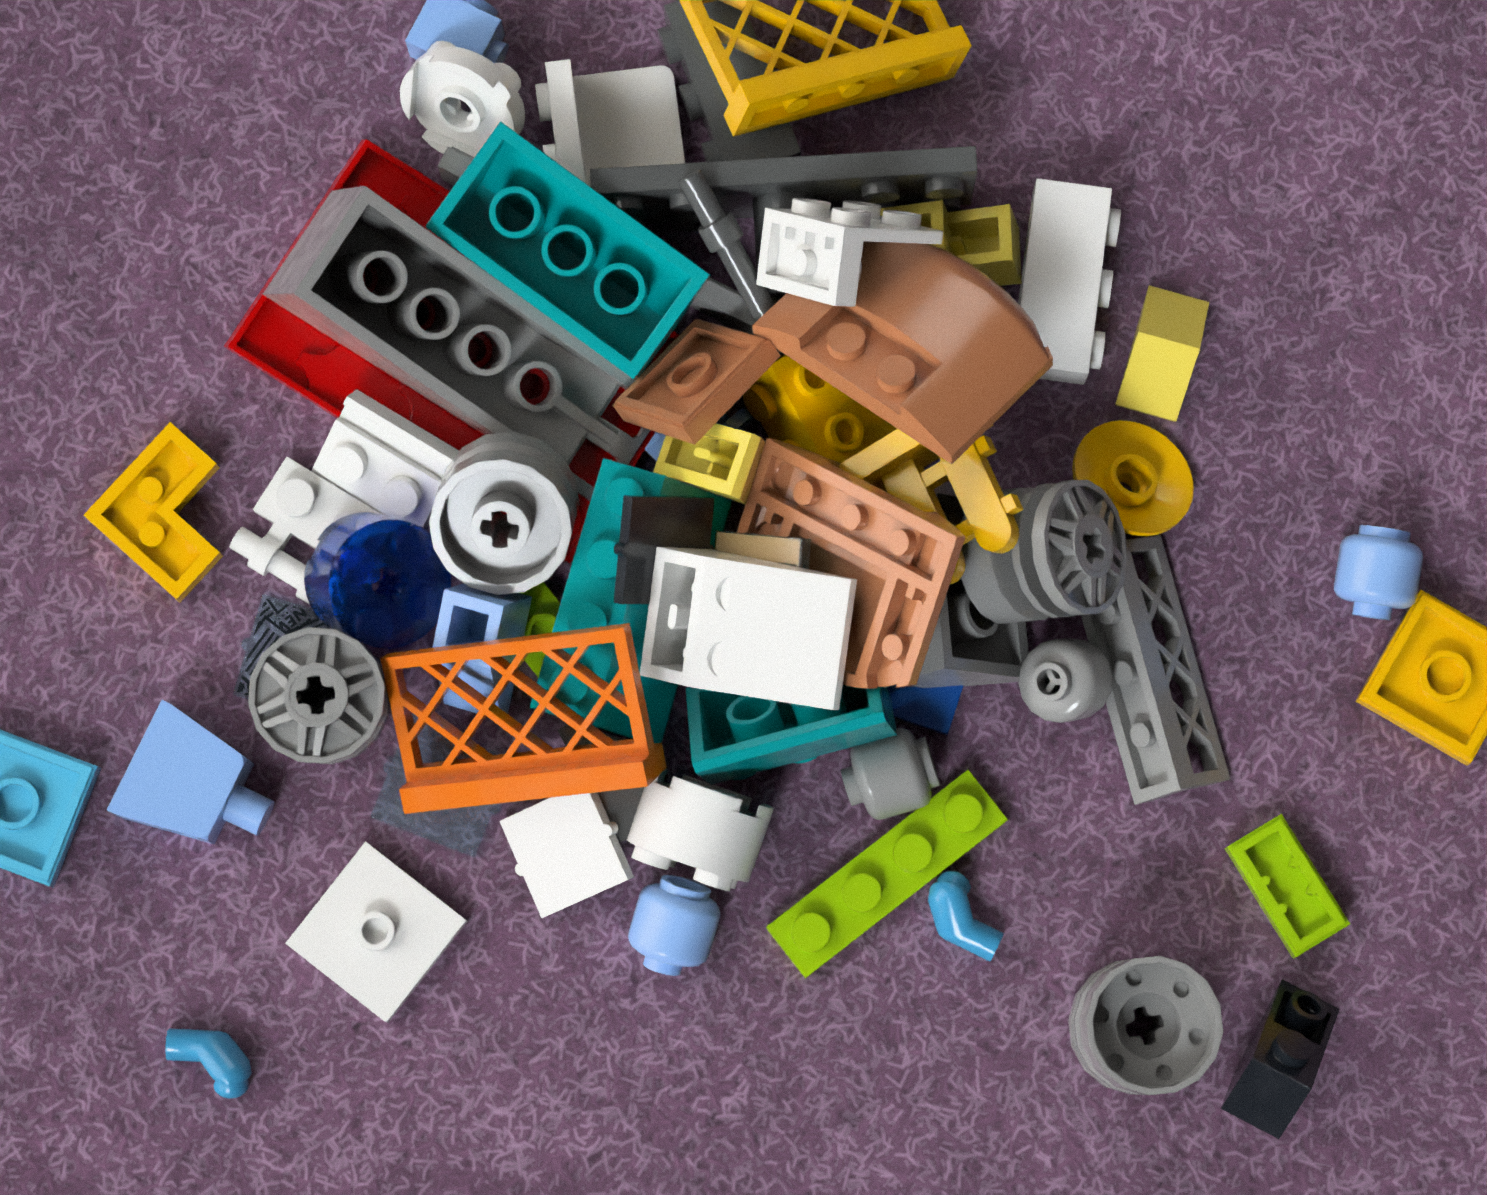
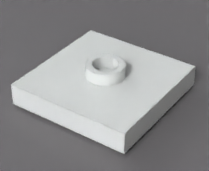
(376, 932)

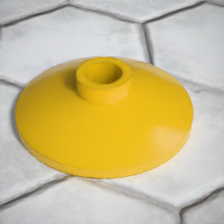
(1144, 461)

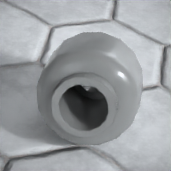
(1065, 680)
(891, 775)

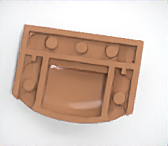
(922, 348)
(863, 534)

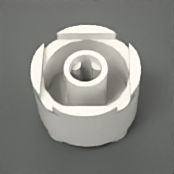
(699, 828)

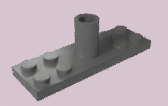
(751, 185)

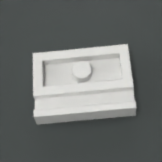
(384, 460)

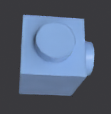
(462, 23)

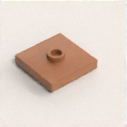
(696, 380)

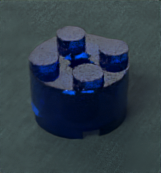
(349, 562)

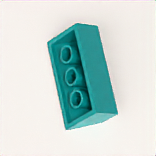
(568, 251)
(590, 598)

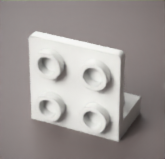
(820, 250)

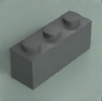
(704, 96)

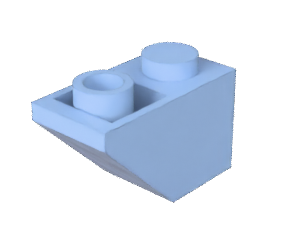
(480, 616)

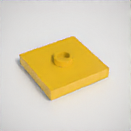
(1434, 678)

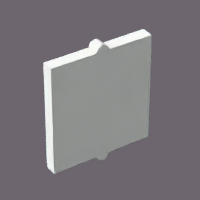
(566, 850)

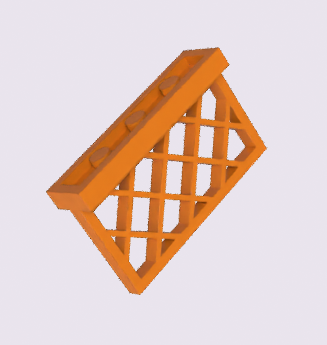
(526, 774)

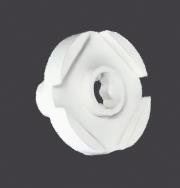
(456, 73)

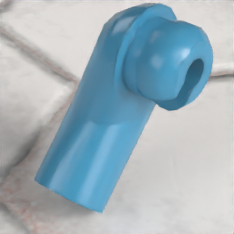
(955, 919)
(218, 1055)

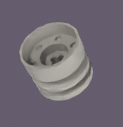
(1064, 561)
(348, 721)
(1175, 1049)

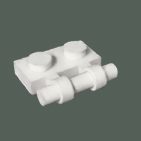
(300, 507)

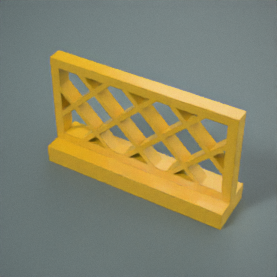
(831, 82)

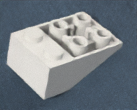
(748, 627)

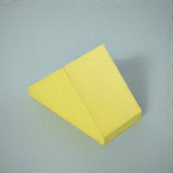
(1163, 353)
(718, 463)

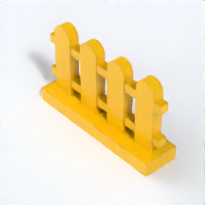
(898, 466)

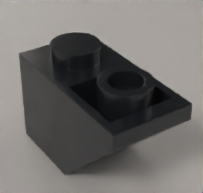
(1281, 1060)

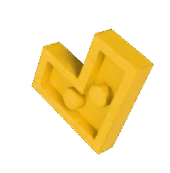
(143, 511)

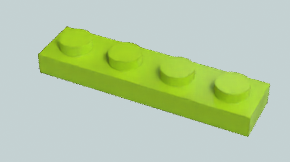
(886, 874)

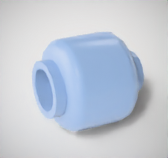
(1378, 571)
(674, 924)

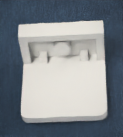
(610, 118)

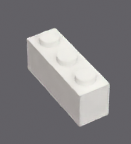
(1065, 273)

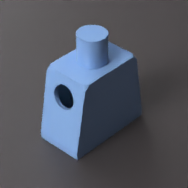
(188, 781)

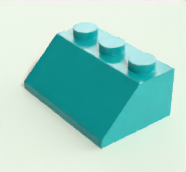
(747, 735)

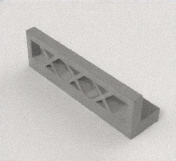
(1144, 717)

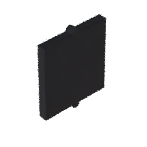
(655, 523)

